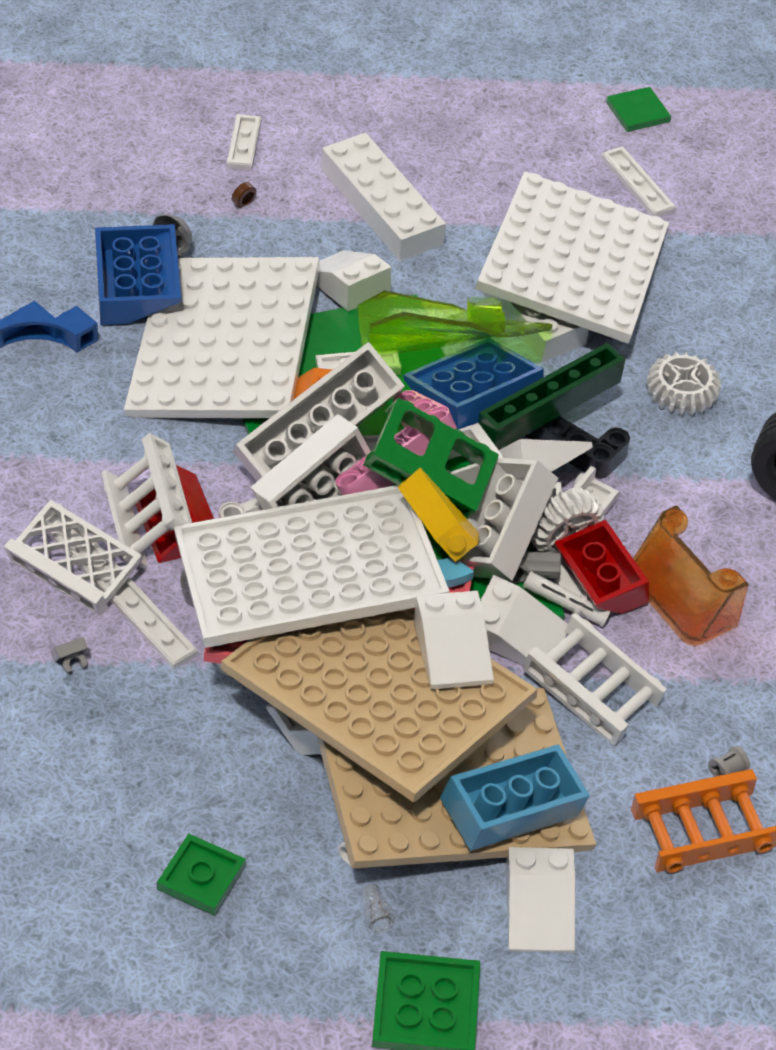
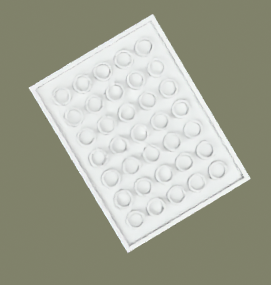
(574, 257)
(229, 341)
(307, 565)

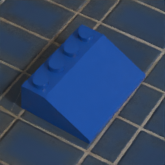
(136, 271)
(474, 379)

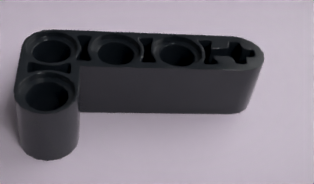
(605, 453)

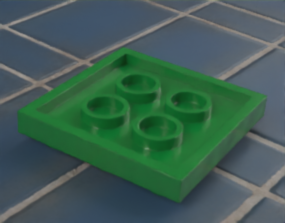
(426, 1002)

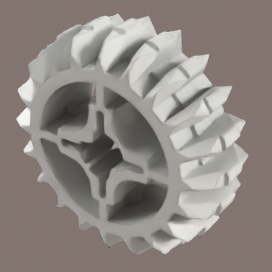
(683, 383)
(564, 516)

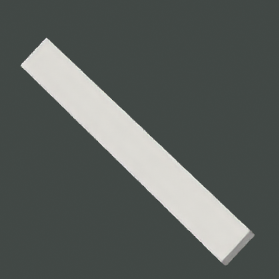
(132, 603)

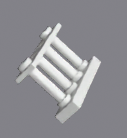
(169, 497)
(576, 697)

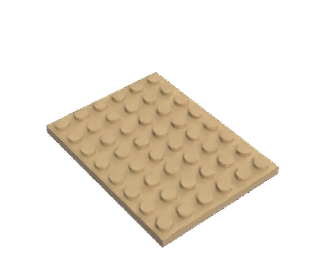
(372, 700)
(392, 830)

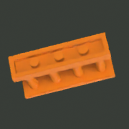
(709, 793)

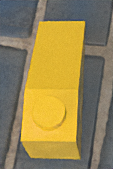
(439, 515)

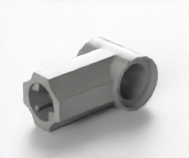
(541, 563)

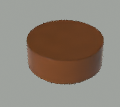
(244, 194)

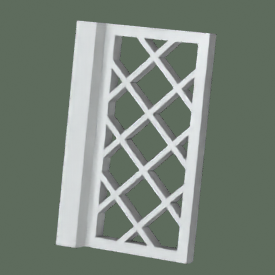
(54, 571)

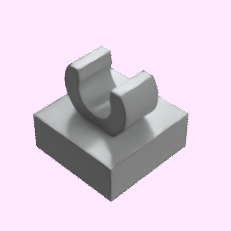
(70, 651)

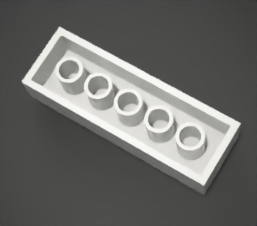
(383, 196)
(351, 389)

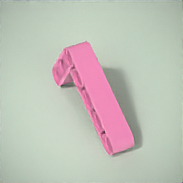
(360, 478)

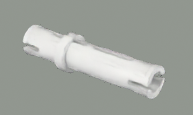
(565, 598)

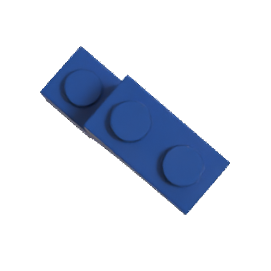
(32, 321)

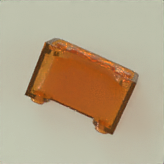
(682, 588)

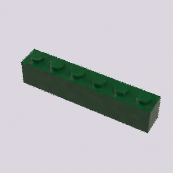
(552, 396)

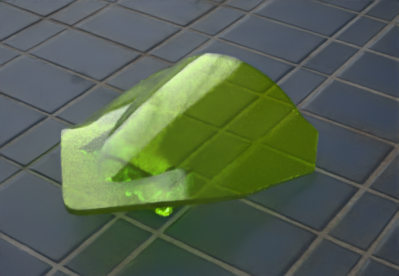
(410, 323)

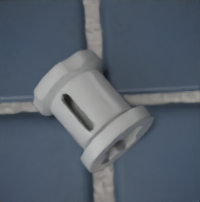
(732, 762)

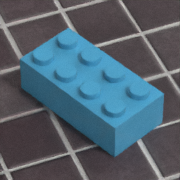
(514, 797)

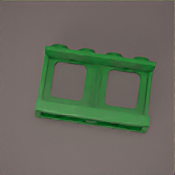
(399, 463)

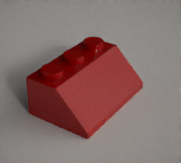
(166, 546)
(605, 568)

